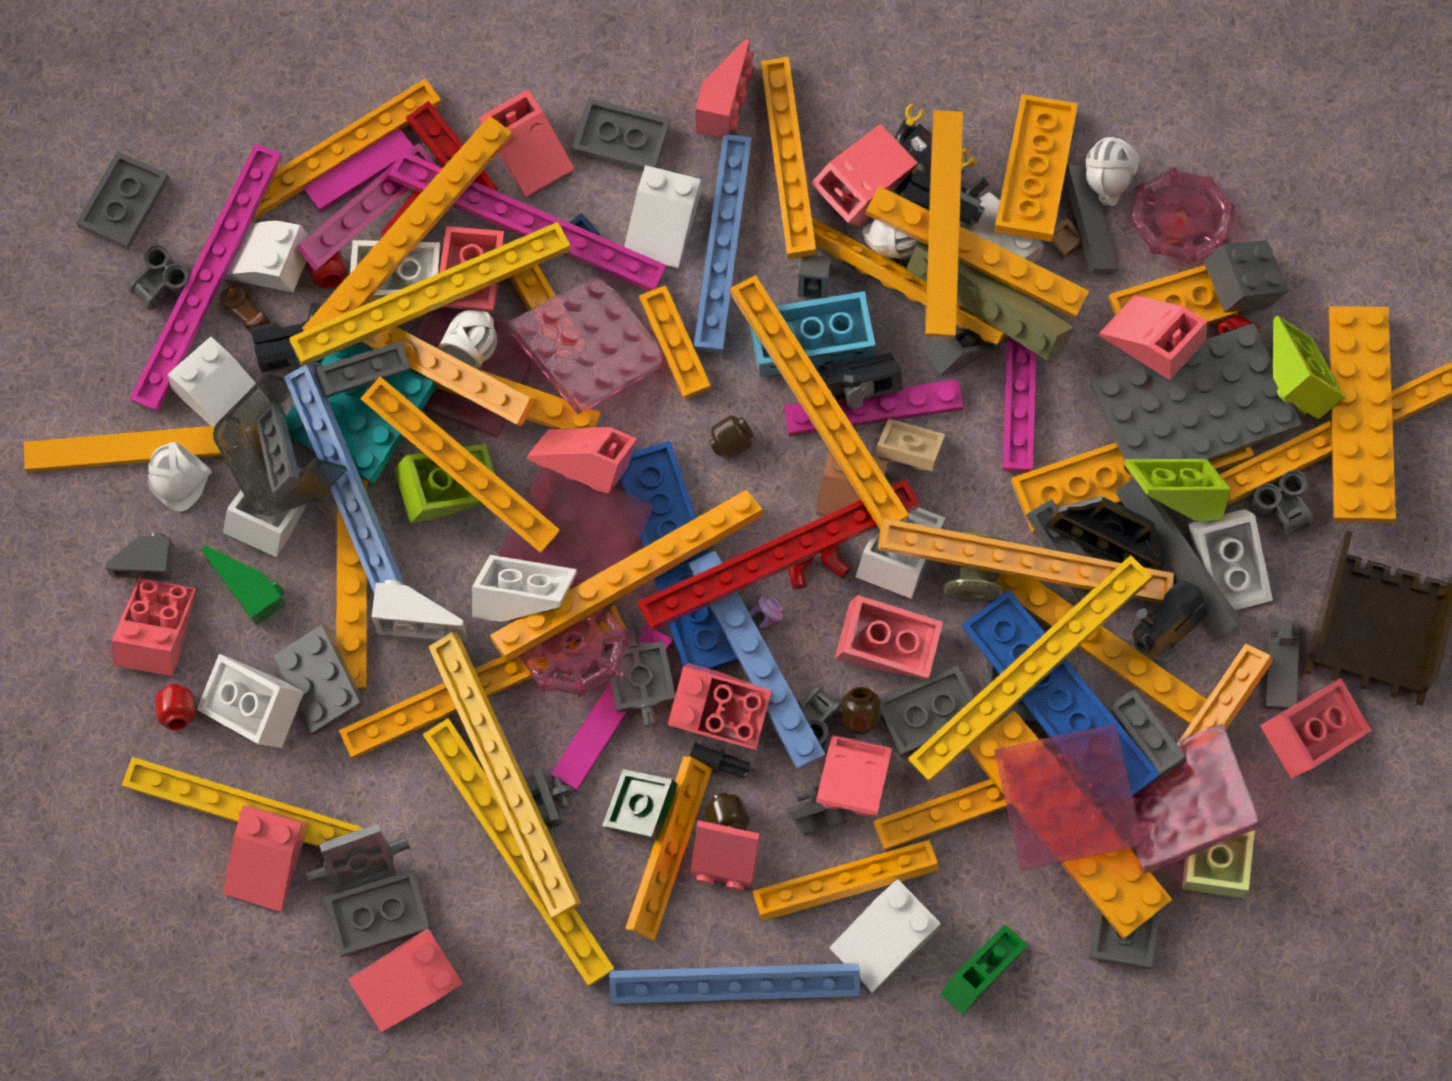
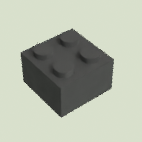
(1245, 276)

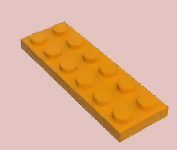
(1036, 168)

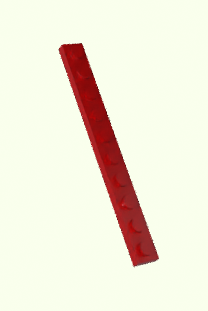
(765, 561)

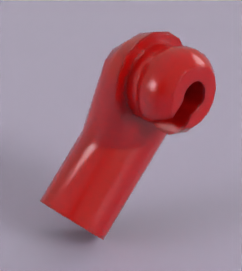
(1234, 323)
(832, 561)

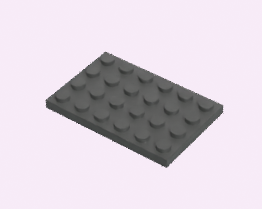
(1206, 411)

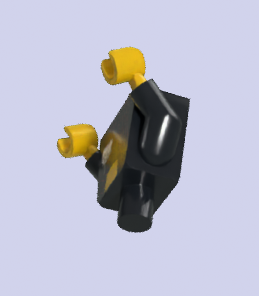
(918, 144)

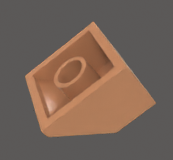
(836, 489)

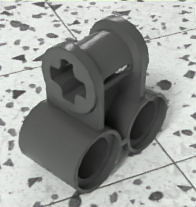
(158, 279)
(1287, 507)
(819, 710)

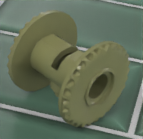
(973, 582)

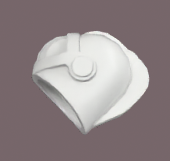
(1111, 175)
(889, 241)
(470, 337)
(177, 476)

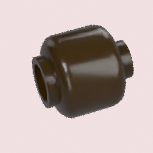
(731, 437)
(861, 710)
(727, 811)

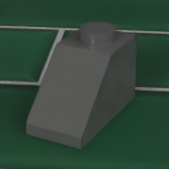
(814, 276)
(952, 354)
(144, 558)

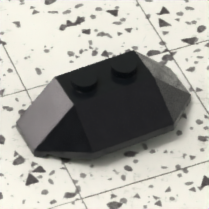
(1109, 530)

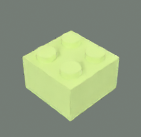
(1221, 868)

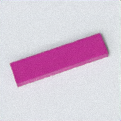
(357, 171)

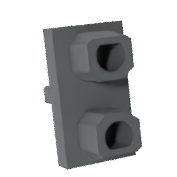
(539, 786)
(803, 812)

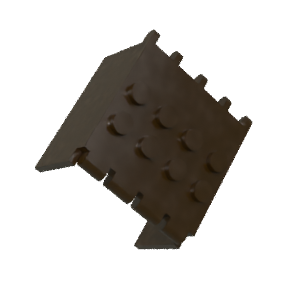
(1381, 625)

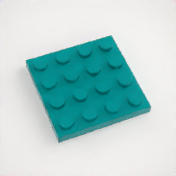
(364, 431)

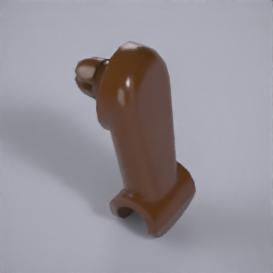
(241, 306)

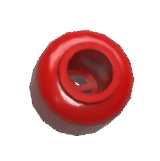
(330, 273)
(175, 707)

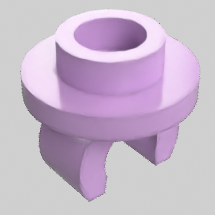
(771, 609)

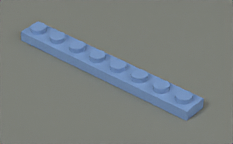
(722, 244)
(349, 489)
(763, 672)
(734, 983)

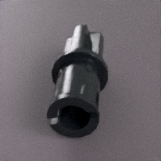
(719, 761)

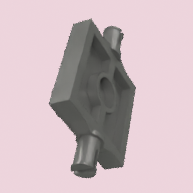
(643, 678)
(357, 859)

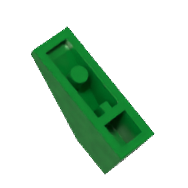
(249, 586)
(983, 969)

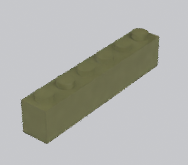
(1003, 308)

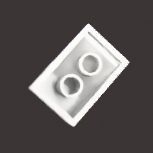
(663, 215)
(1024, 247)
(269, 256)
(419, 265)
(210, 381)
(260, 531)
(1233, 557)
(892, 570)
(518, 588)
(407, 613)
(250, 701)
(886, 935)

